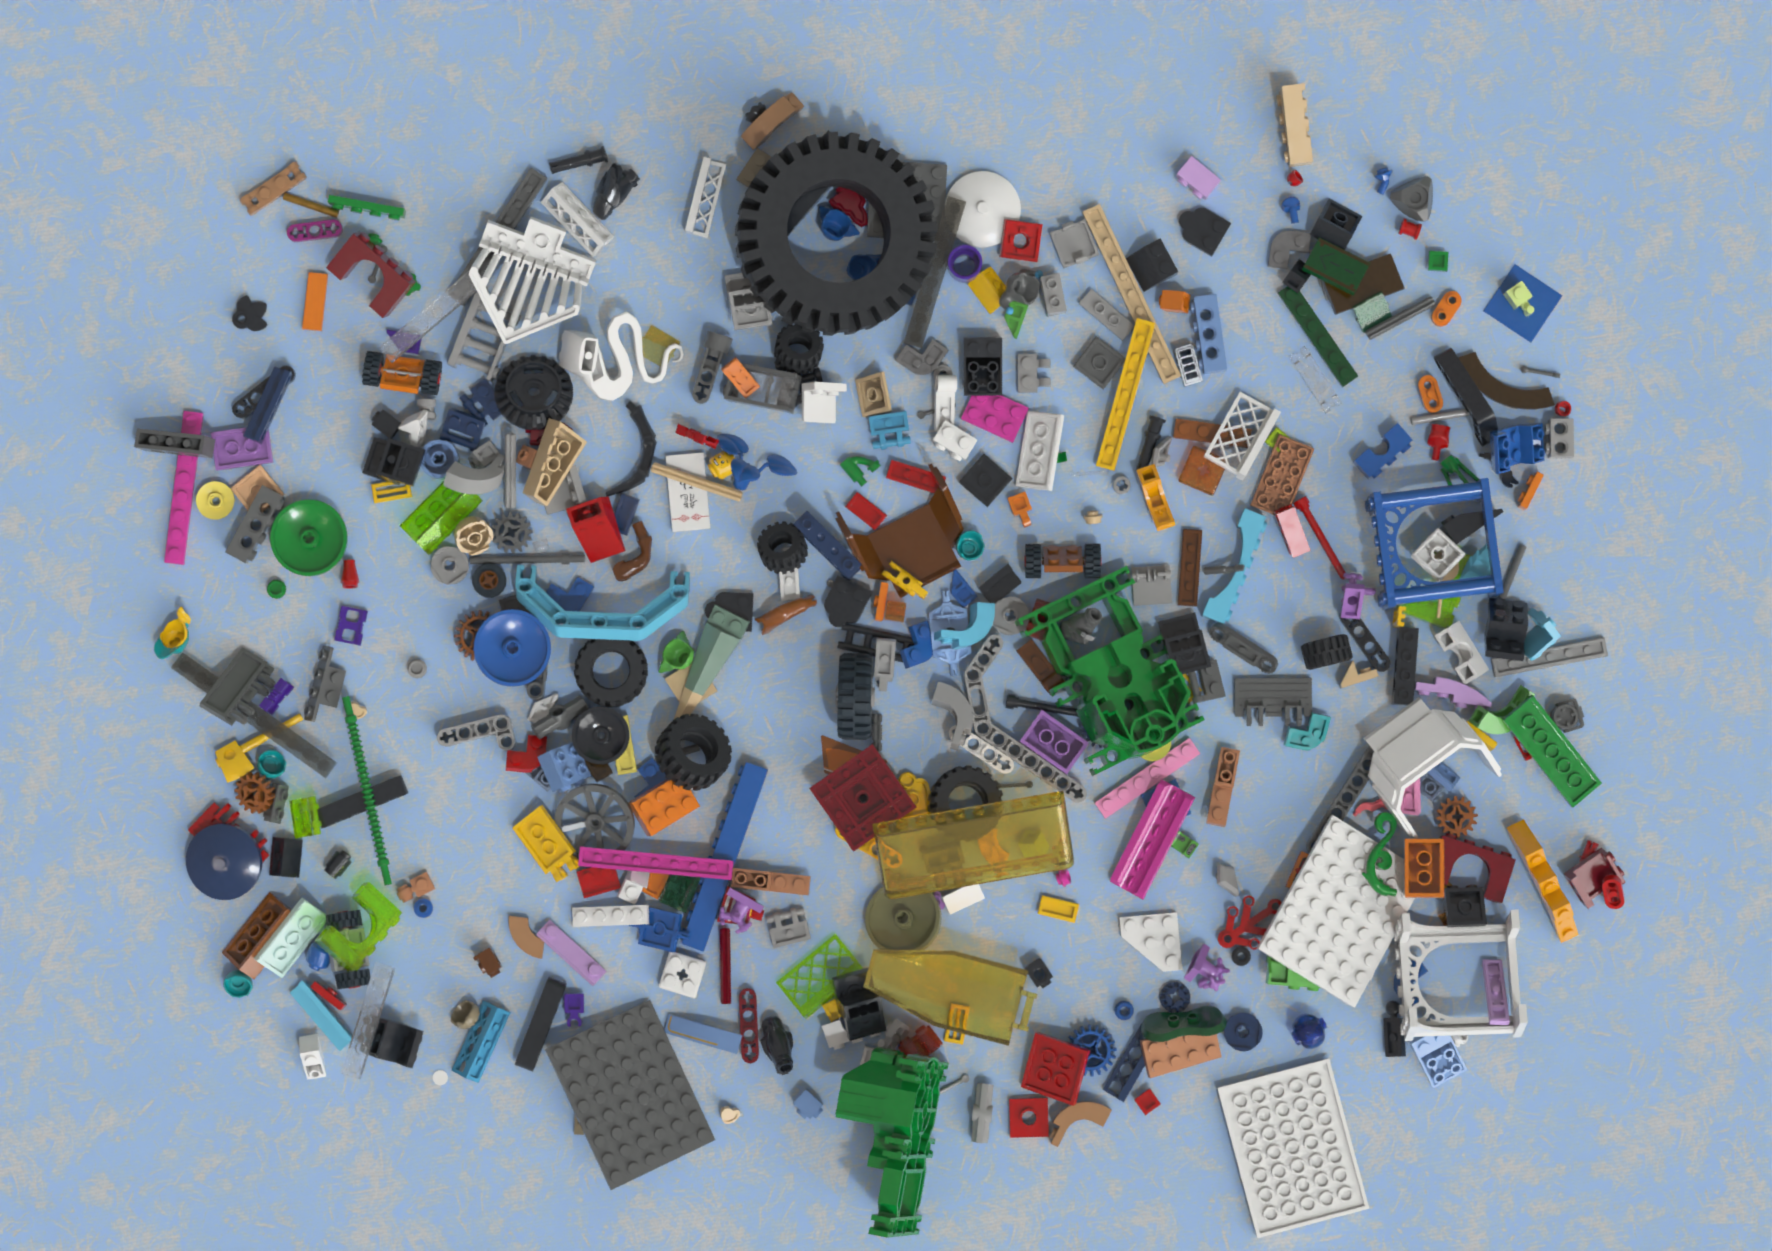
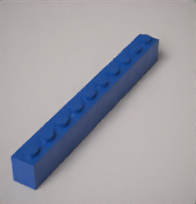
(726, 848)

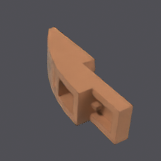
(1222, 786)
(771, 881)

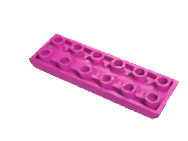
(1152, 839)

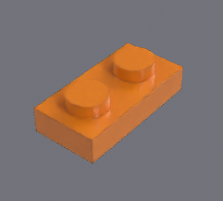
(1526, 497)

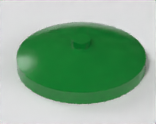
(309, 537)

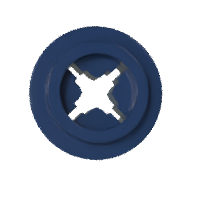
(1171, 988)

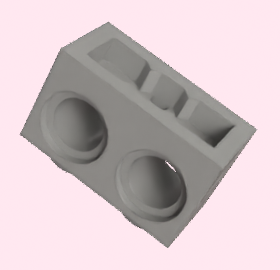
(1053, 294)
(1565, 438)

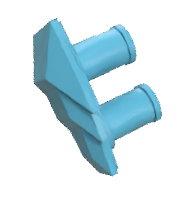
(1477, 564)

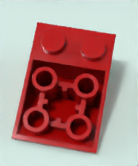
(596, 528)

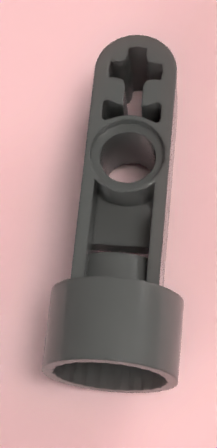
(716, 346)

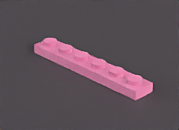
(1147, 778)

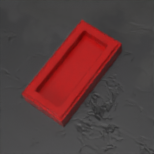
(866, 511)

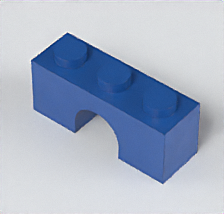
(1396, 441)

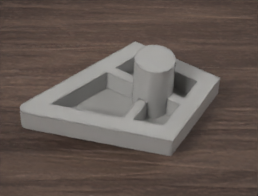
(1160, 452)
(1227, 879)

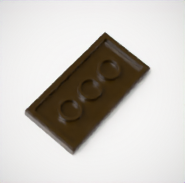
(1380, 276)

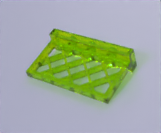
(827, 991)

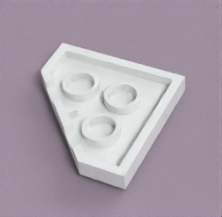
(1155, 938)

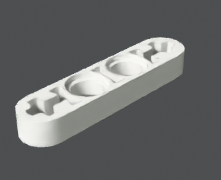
(979, 752)

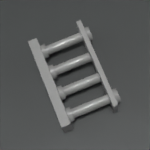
(464, 340)

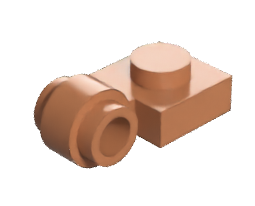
(420, 885)

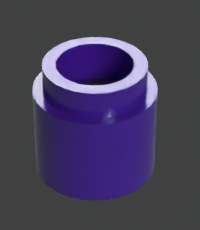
(969, 251)

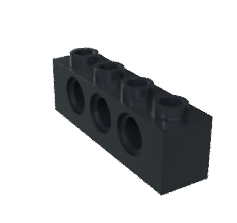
(1405, 666)

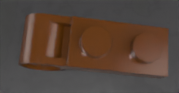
(1039, 666)

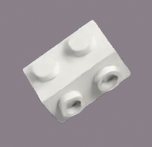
(954, 440)

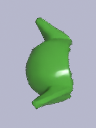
(677, 654)

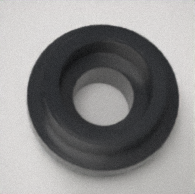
(1245, 951)

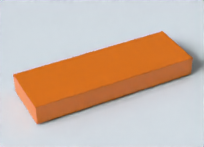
(315, 301)

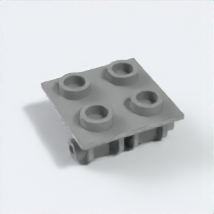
(1152, 585)

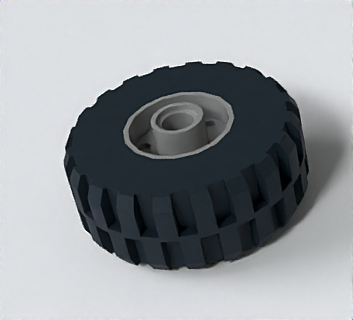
(855, 696)

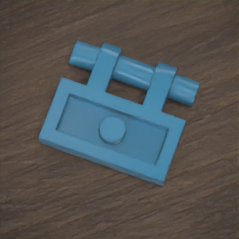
(888, 424)

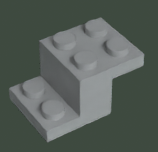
(745, 308)

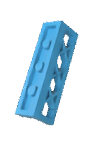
(483, 1043)

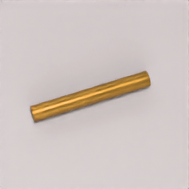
(311, 205)

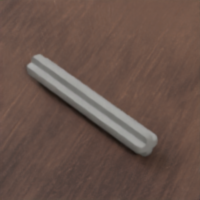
(510, 470)

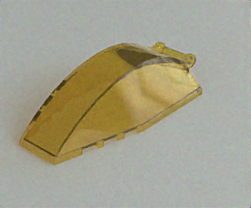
(953, 990)

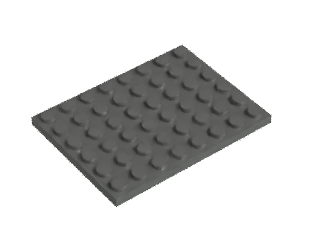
(630, 1095)

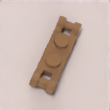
(273, 188)

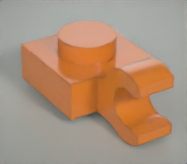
(1020, 506)

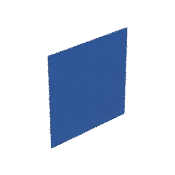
(1543, 301)

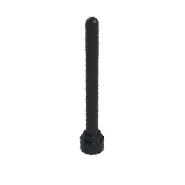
(1014, 702)

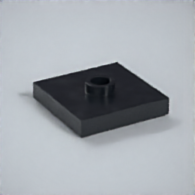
(985, 480)

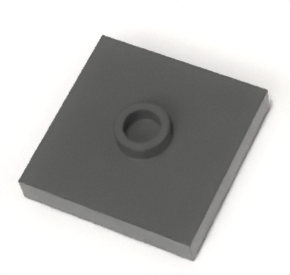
(1099, 363)

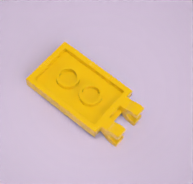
(546, 843)

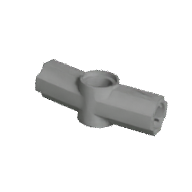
(982, 1113)

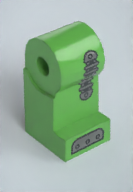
(1184, 845)

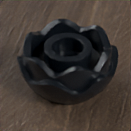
(755, 112)

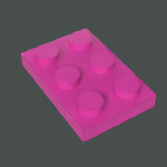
(995, 415)

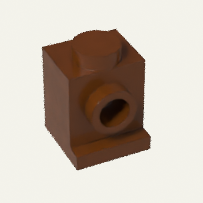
(488, 962)

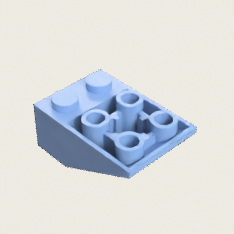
(1437, 1058)

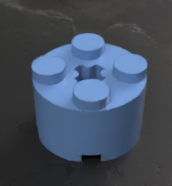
(438, 448)

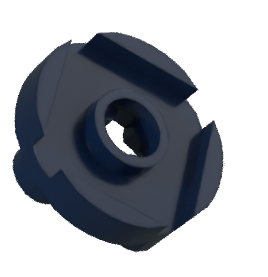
(1251, 1039)

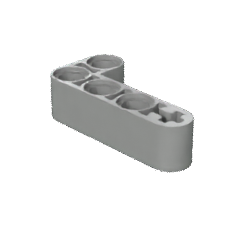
(475, 734)

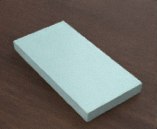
(291, 937)

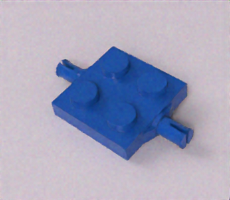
(662, 930)

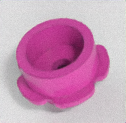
(1063, 877)

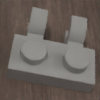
(1028, 373)

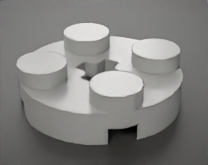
(439, 561)
(1006, 605)

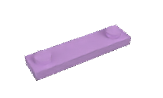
(571, 953)
(1495, 992)

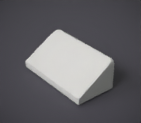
(962, 898)

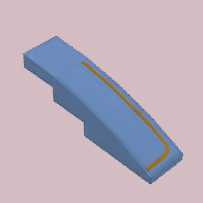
(703, 1033)

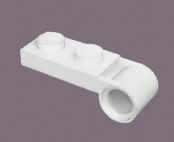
(944, 400)

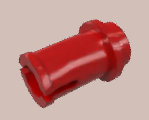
(1588, 850)

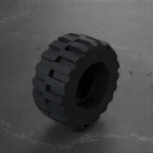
(611, 696)
(707, 737)
(958, 777)

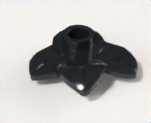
(252, 312)

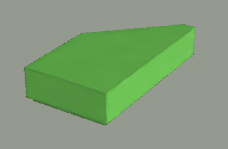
(1016, 319)

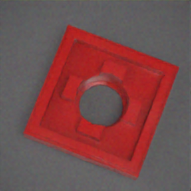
(1032, 233)
(1018, 1107)

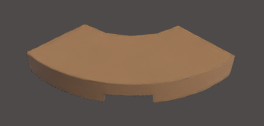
(524, 937)

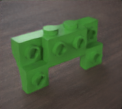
(1281, 975)

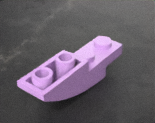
(1461, 694)

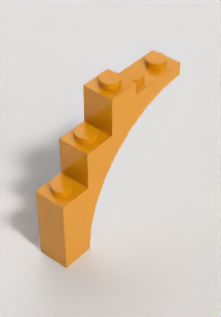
(1544, 879)

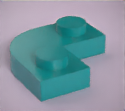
(1309, 738)

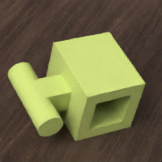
(1519, 296)

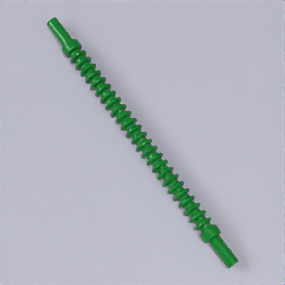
(351, 719)

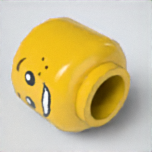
(721, 465)

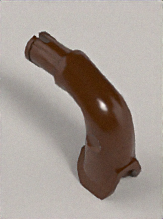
(625, 570)

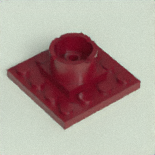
(859, 776)

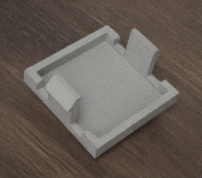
(1074, 243)

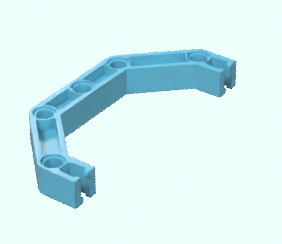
(614, 625)

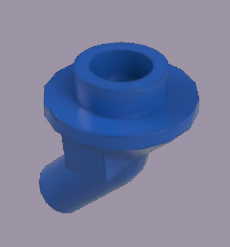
(1383, 175)
(1291, 205)

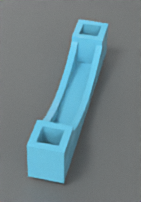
(1250, 526)

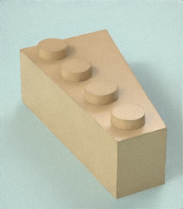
(1295, 125)
(552, 461)

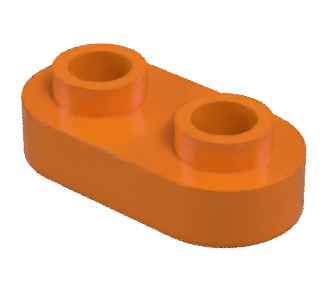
(1446, 308)
(1432, 393)

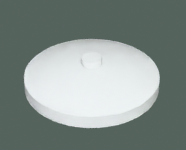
(988, 203)

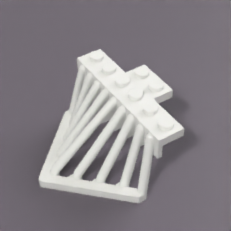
(539, 249)

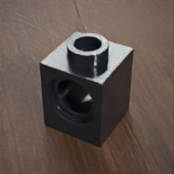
(1296, 277)
(386, 423)
(1039, 964)

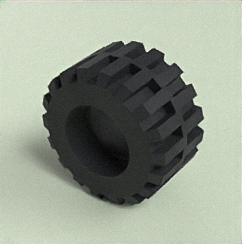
(798, 361)
(778, 535)
(1326, 651)

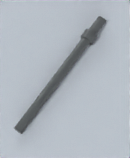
(565, 559)

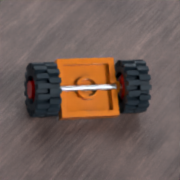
(402, 374)

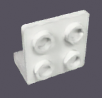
(820, 401)

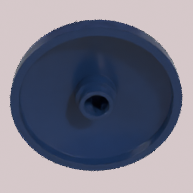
(223, 861)

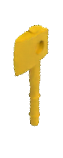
(233, 758)

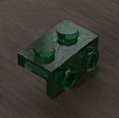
(679, 891)

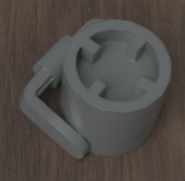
(1567, 716)

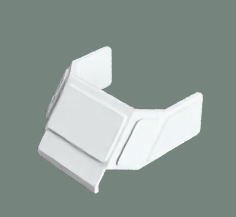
(1412, 746)

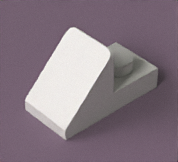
(416, 426)
(633, 885)

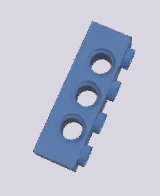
(1210, 304)

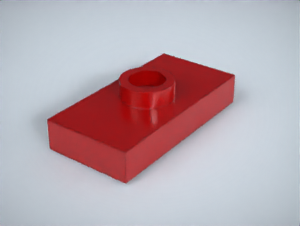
(328, 994)

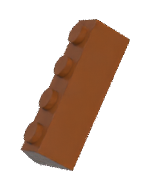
(255, 934)

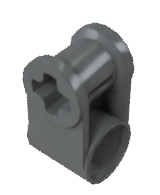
(540, 682)

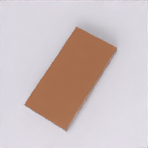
(1282, 475)

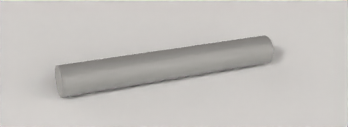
(1439, 416)

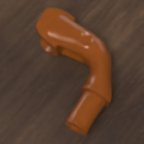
(785, 612)

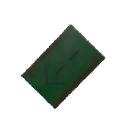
(1336, 266)

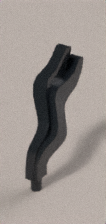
(1507, 477)

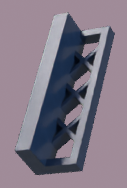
(268, 405)
(1133, 1076)

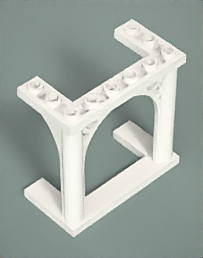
(1411, 934)

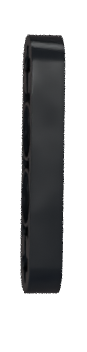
(258, 389)
(1362, 641)

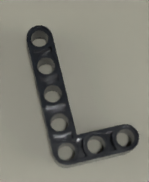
(1468, 394)

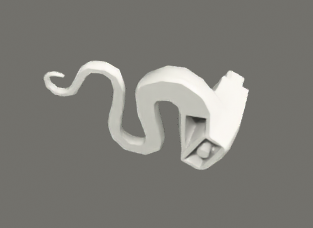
(584, 358)

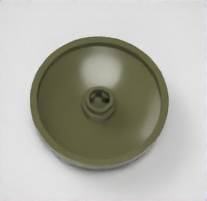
(903, 922)

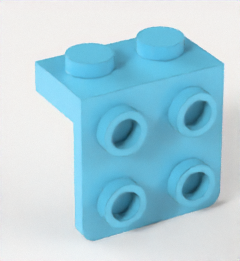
(1540, 636)

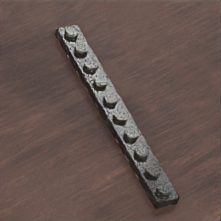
(261, 720)

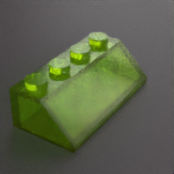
(438, 516)

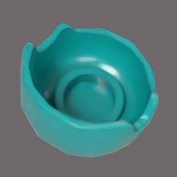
(970, 545)
(271, 764)
(238, 984)

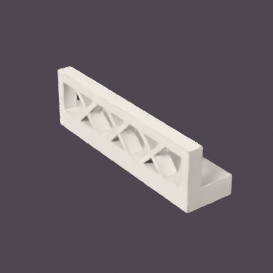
(698, 195)
(579, 216)

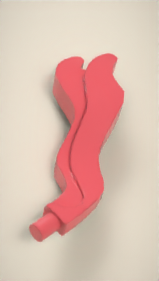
(1371, 806)

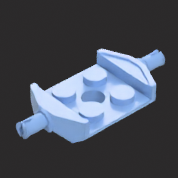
(948, 617)

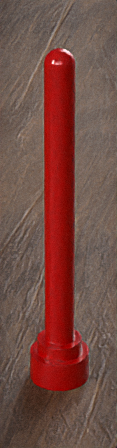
(1303, 506)

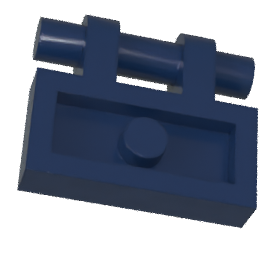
(485, 396)

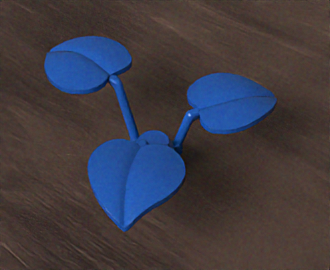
(743, 471)

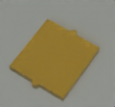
(655, 344)

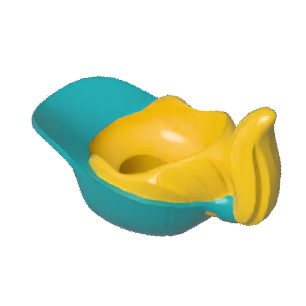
(174, 636)

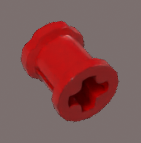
(1410, 229)

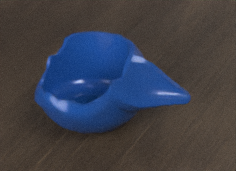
(836, 224)
(861, 265)

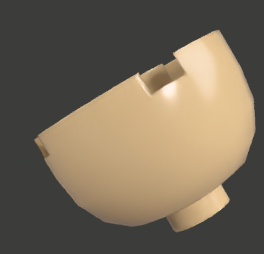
(473, 535)

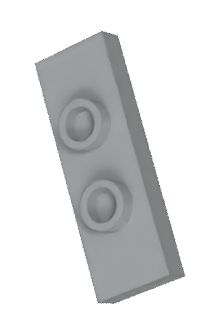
(1106, 314)

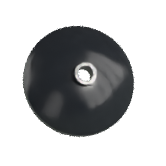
(586, 732)

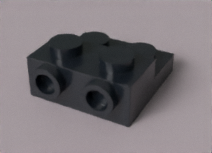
(1464, 906)

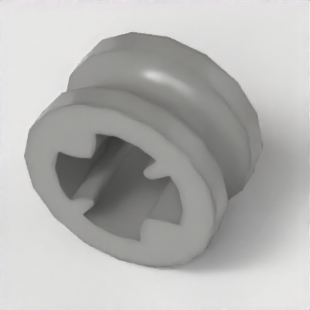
(1116, 488)

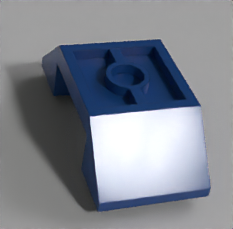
(1516, 445)

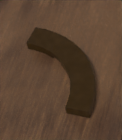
(1503, 393)

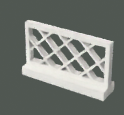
(1253, 447)

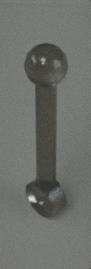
(1028, 784)

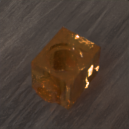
(895, 611)

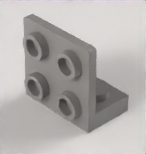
(568, 494)

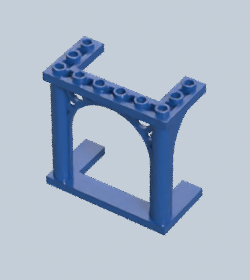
(1392, 595)

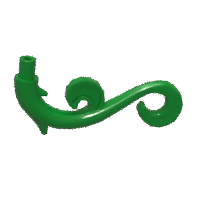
(1377, 852)

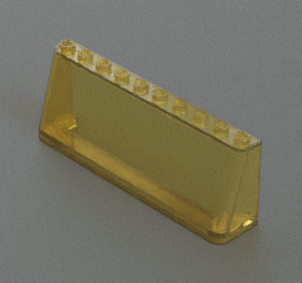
(974, 845)

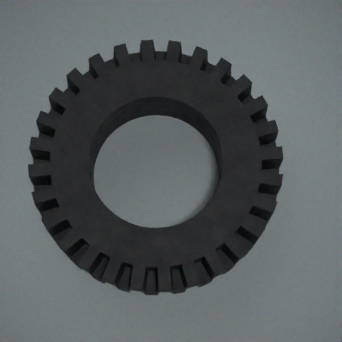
(877, 178)

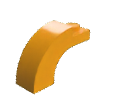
(1155, 497)

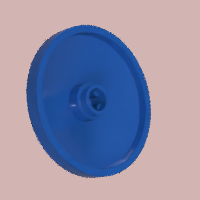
(512, 648)

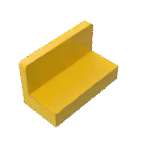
(988, 289)

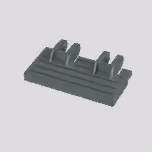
(238, 684)
(1273, 696)

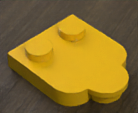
(918, 791)

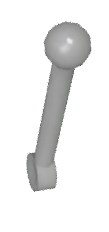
(965, 1079)

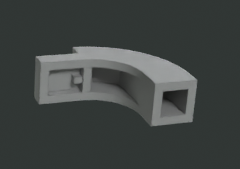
(475, 481)
(957, 704)

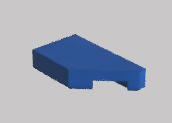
(961, 590)

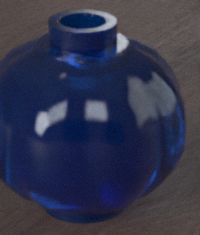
(1308, 1031)

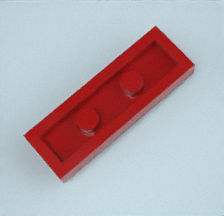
(912, 476)

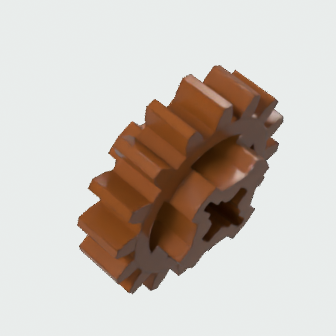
(248, 785)
(1448, 817)

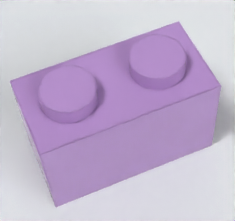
(1197, 178)

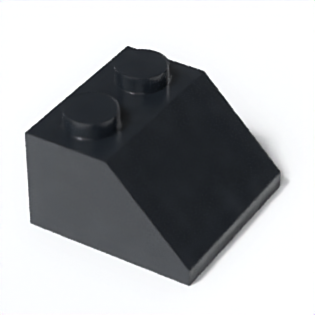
(1336, 224)
(1152, 265)

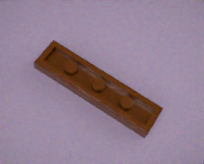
(1190, 567)

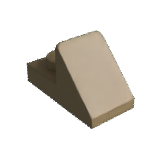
(1351, 676)

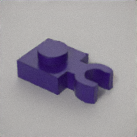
(574, 1005)

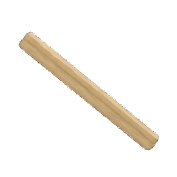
(696, 481)

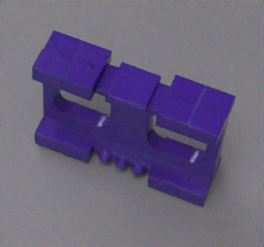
(344, 624)
(274, 698)

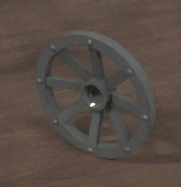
(589, 823)

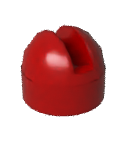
(1295, 178)
(1563, 404)

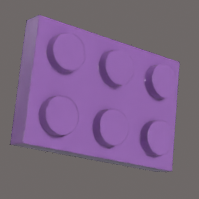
(236, 451)

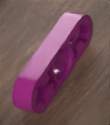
(328, 224)

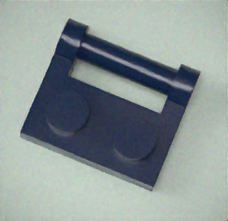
(465, 424)

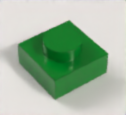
(1438, 261)

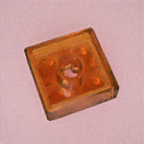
(1191, 475)

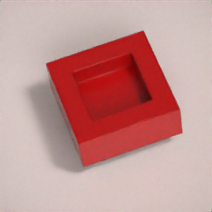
(1147, 1101)

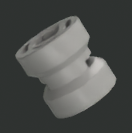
(427, 404)

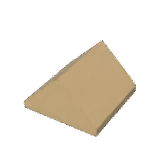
(873, 395)

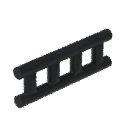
(869, 634)

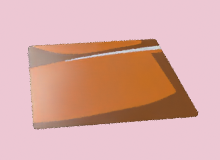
(836, 754)

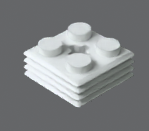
(1438, 567)
(671, 981)

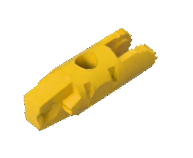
(912, 588)

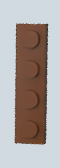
(1206, 432)

